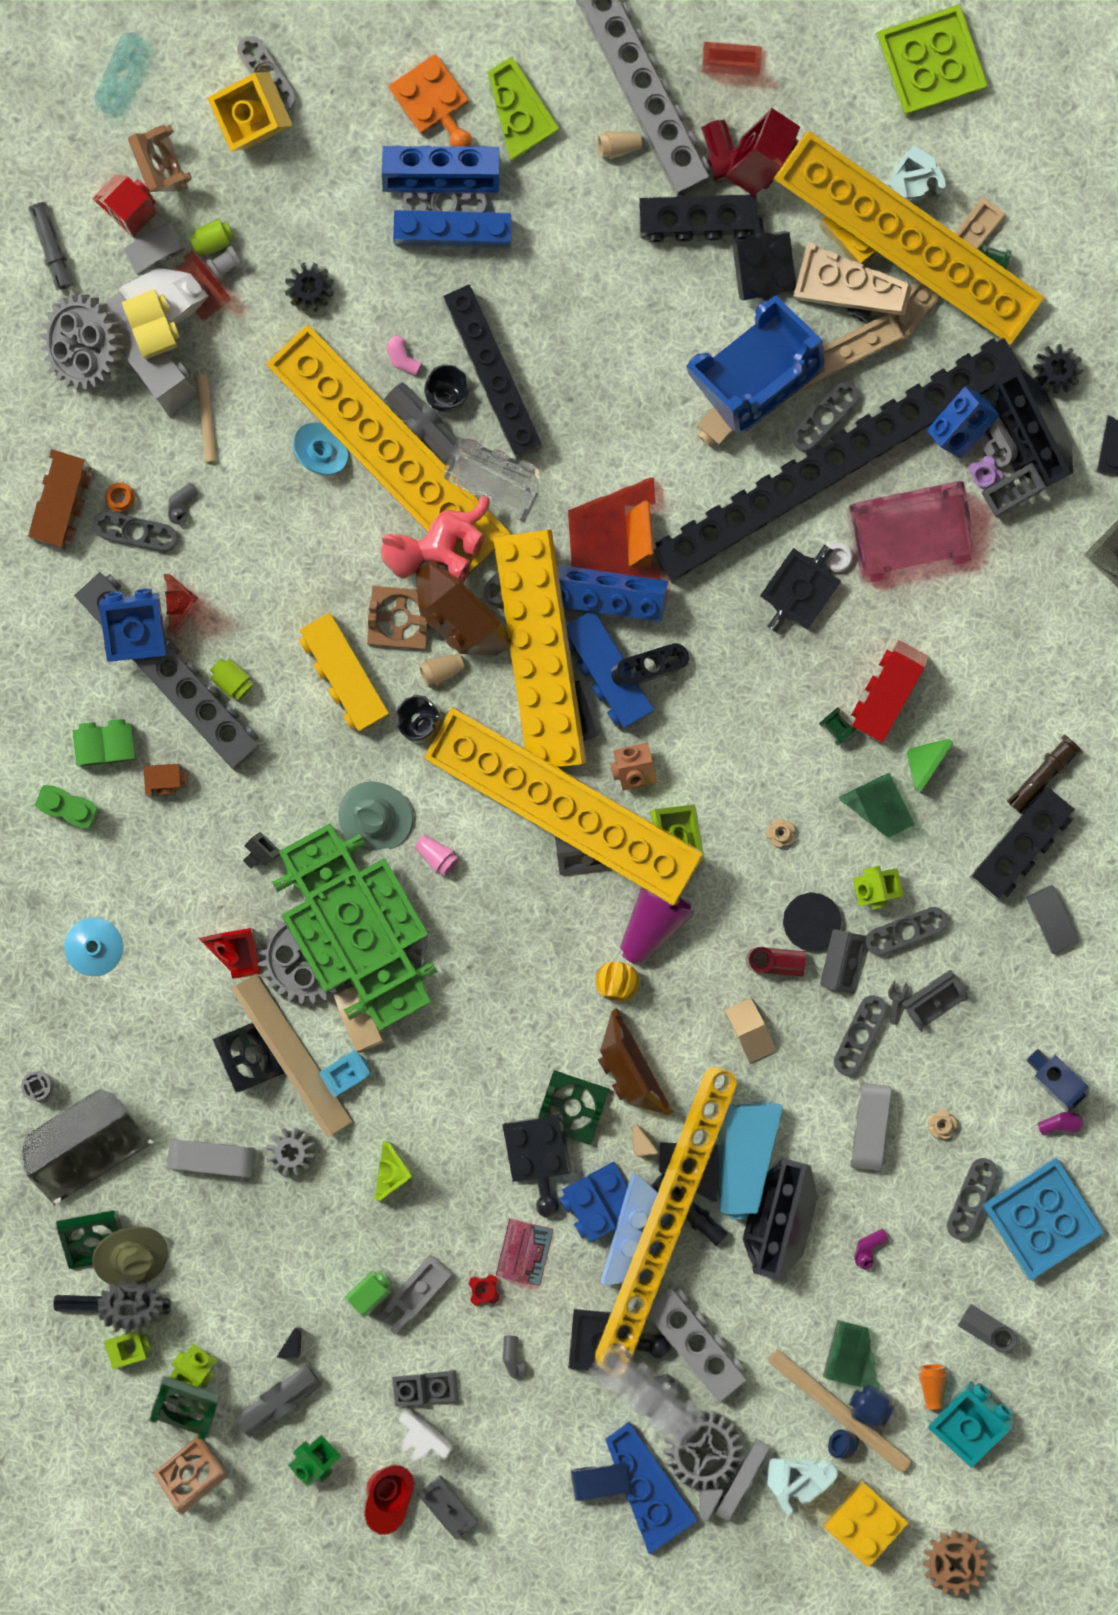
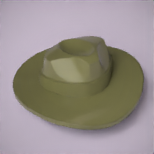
(130, 1255)

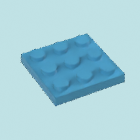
(1042, 1219)

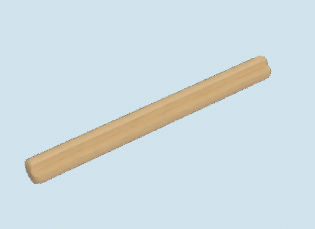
(838, 1410)

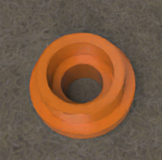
(113, 490)

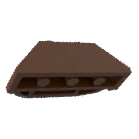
(458, 613)
(629, 1068)

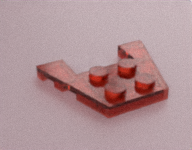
(600, 531)

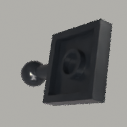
(538, 1151)
(587, 1333)

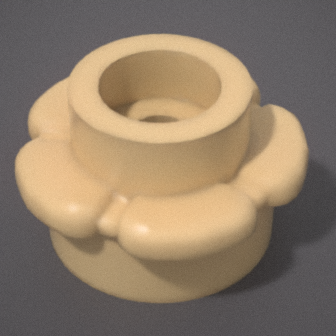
(788, 836)
(934, 1123)

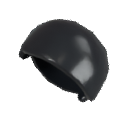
(449, 380)
(428, 712)

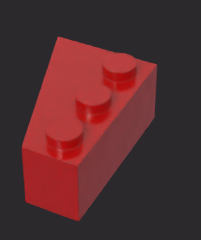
(127, 203)
(889, 690)

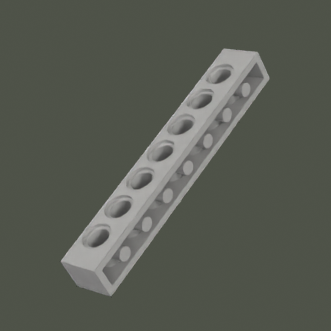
(680, 177)

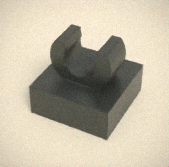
(261, 851)

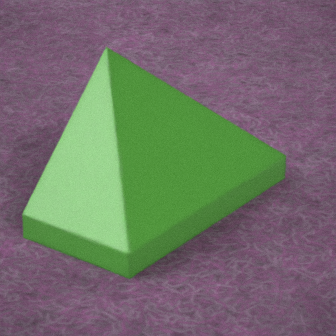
(924, 761)

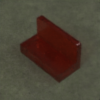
(731, 59)
(216, 294)

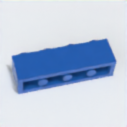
(452, 229)
(597, 658)

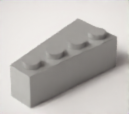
(159, 373)

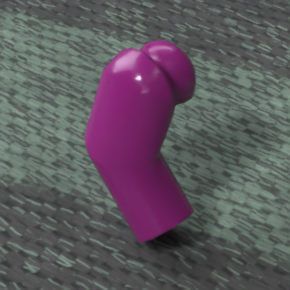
(1062, 1122)
(866, 1247)

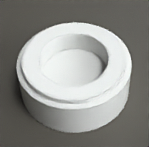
(840, 558)

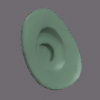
(376, 814)

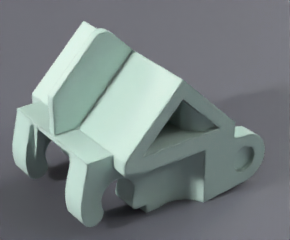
(914, 174)
(799, 1478)

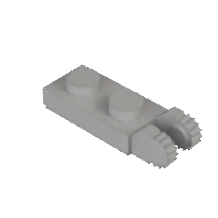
(416, 1291)

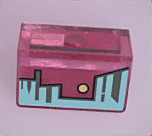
(524, 1252)

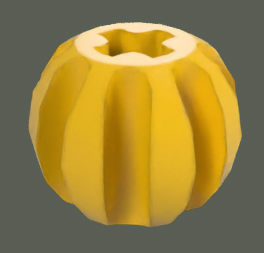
(617, 981)

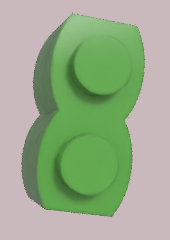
(104, 744)
(61, 804)
(369, 1292)

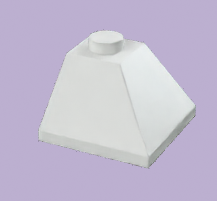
(179, 288)

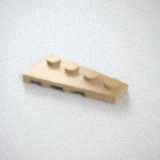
(846, 283)

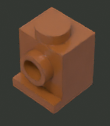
(164, 779)

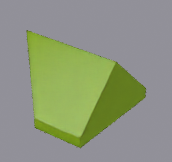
(391, 1171)

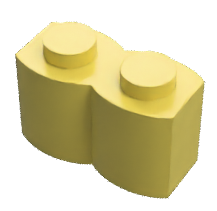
(150, 323)

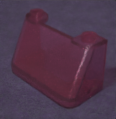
(911, 530)

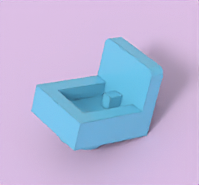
(345, 1073)

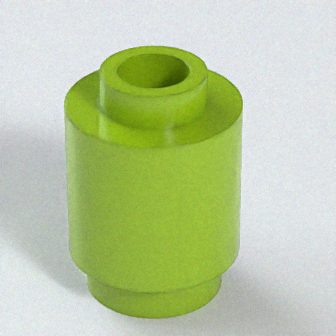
(211, 237)
(231, 678)

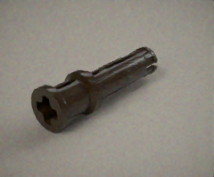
(1053, 764)

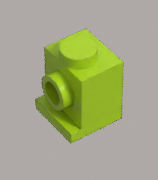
(116, 1349)

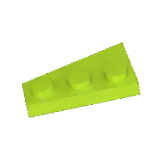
(519, 109)

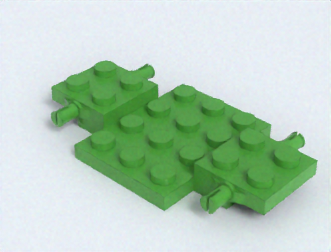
(354, 926)

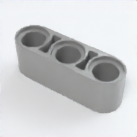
(871, 1126)
(210, 1158)

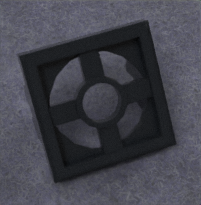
(240, 1082)

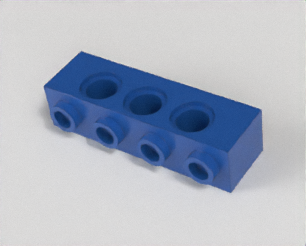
(440, 169)
(612, 593)

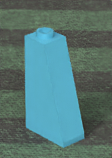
(744, 1155)

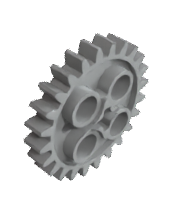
(87, 329)
(276, 969)

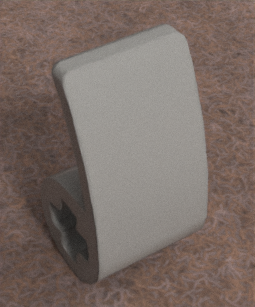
(155, 245)

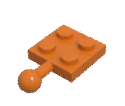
(431, 97)

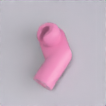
(399, 358)

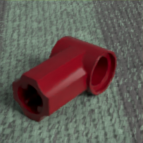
(719, 147)
(779, 961)

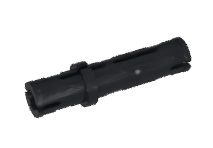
(697, 1217)

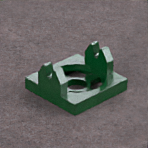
(599, 1097)
(66, 1227)
(208, 1405)

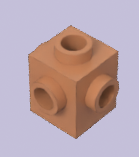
(633, 766)

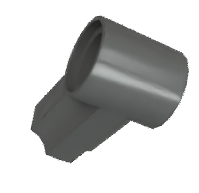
(985, 1327)

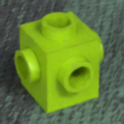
(872, 889)
(194, 1367)

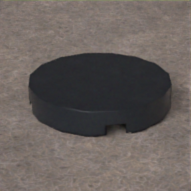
(811, 920)

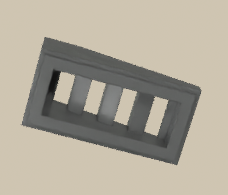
(993, 502)

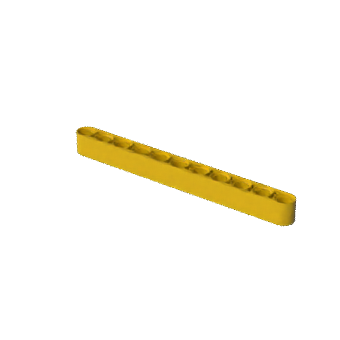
(665, 1205)

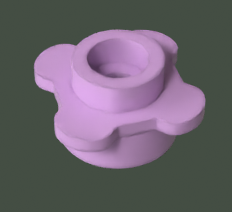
(981, 479)

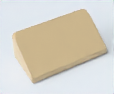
(640, 1143)

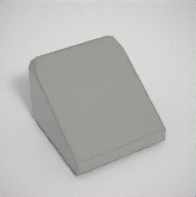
(708, 1500)

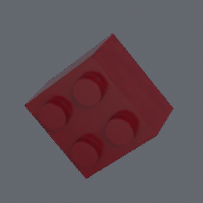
(763, 152)

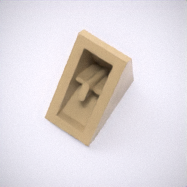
(750, 1030)

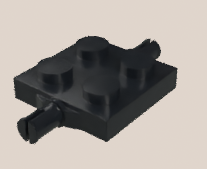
(764, 263)
(800, 588)

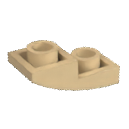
(361, 1028)

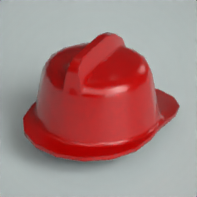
(388, 1498)

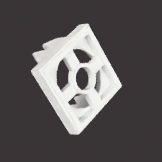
(422, 1436)

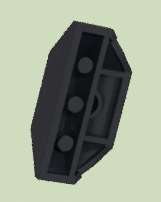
(1033, 427)
(780, 1228)

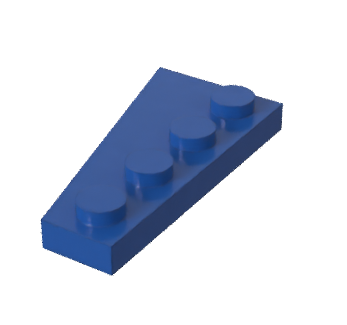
(653, 1497)

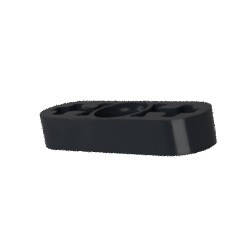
(642, 674)

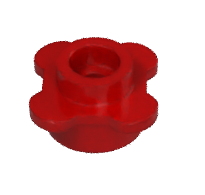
(489, 1296)

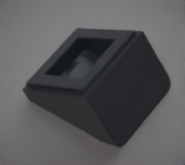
(292, 1346)

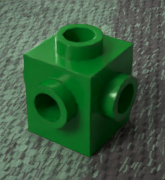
(314, 1461)

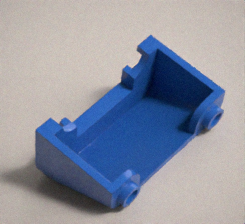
(759, 366)

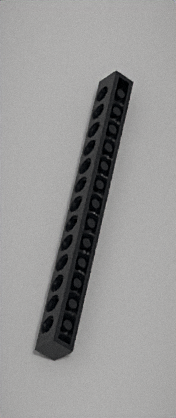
(676, 566)

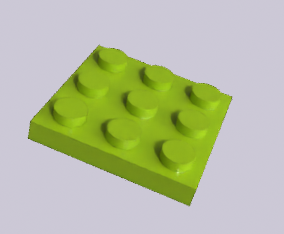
(931, 60)

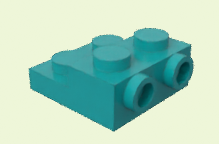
(972, 1423)

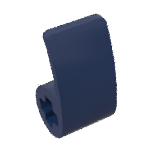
(600, 1481)

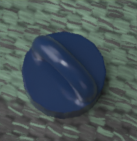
(843, 1444)

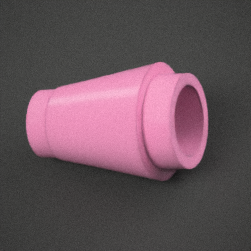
(437, 855)

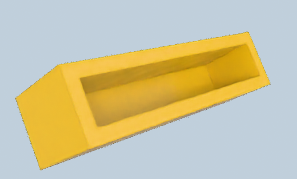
(344, 673)

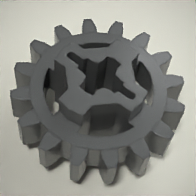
(130, 1306)

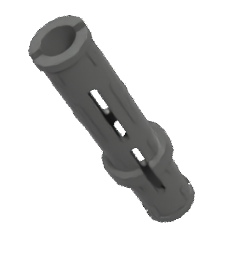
(54, 257)

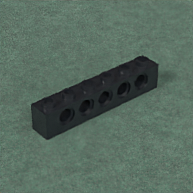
(492, 372)

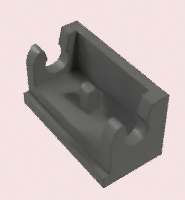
(934, 999)
(447, 1507)

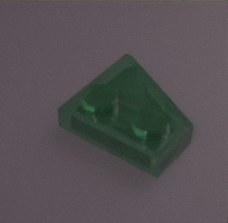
(880, 805)
(851, 1356)

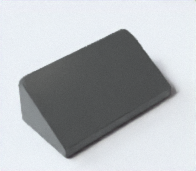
(843, 961)

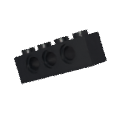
(653, 209)
(1047, 804)

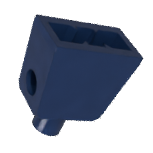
(1067, 1090)

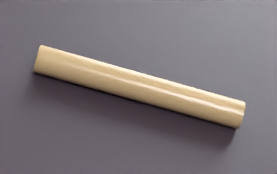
(206, 418)

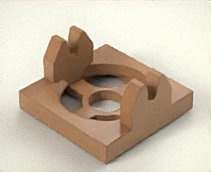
(144, 152)
(377, 637)
(166, 1472)

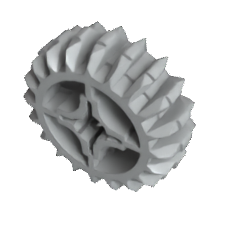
(728, 1456)

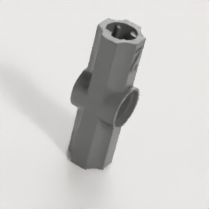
(421, 420)
(278, 1401)

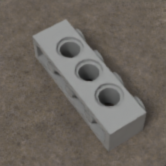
(720, 1383)

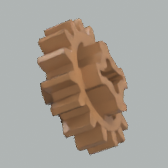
(964, 1552)

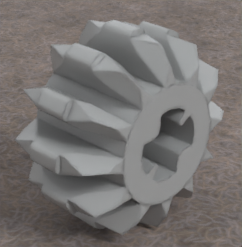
(286, 1161)

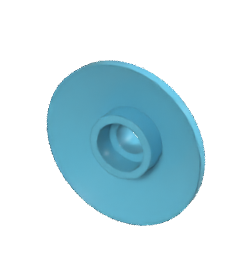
(318, 438)
(108, 952)

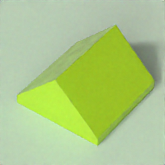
(680, 822)

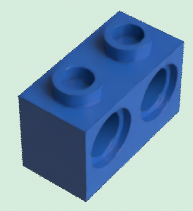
(963, 422)

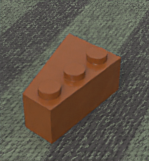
(60, 500)

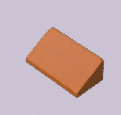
(639, 536)

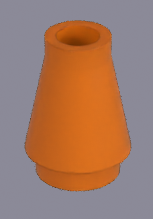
(933, 1384)

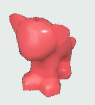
(406, 554)

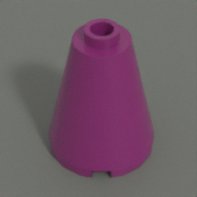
(652, 925)

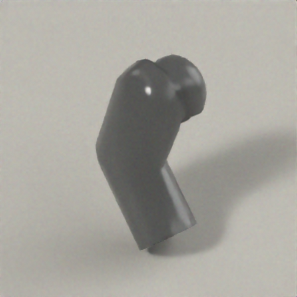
(178, 503)
(509, 1357)

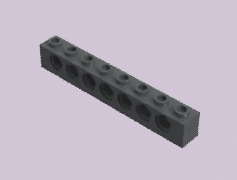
(232, 752)

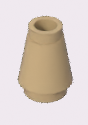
(616, 143)
(440, 669)

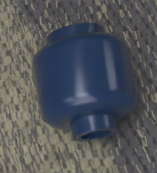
(871, 1407)

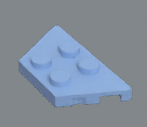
(630, 1225)

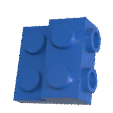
(132, 625)
(596, 1201)

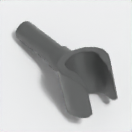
(896, 998)

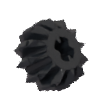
(298, 288)
(1068, 369)

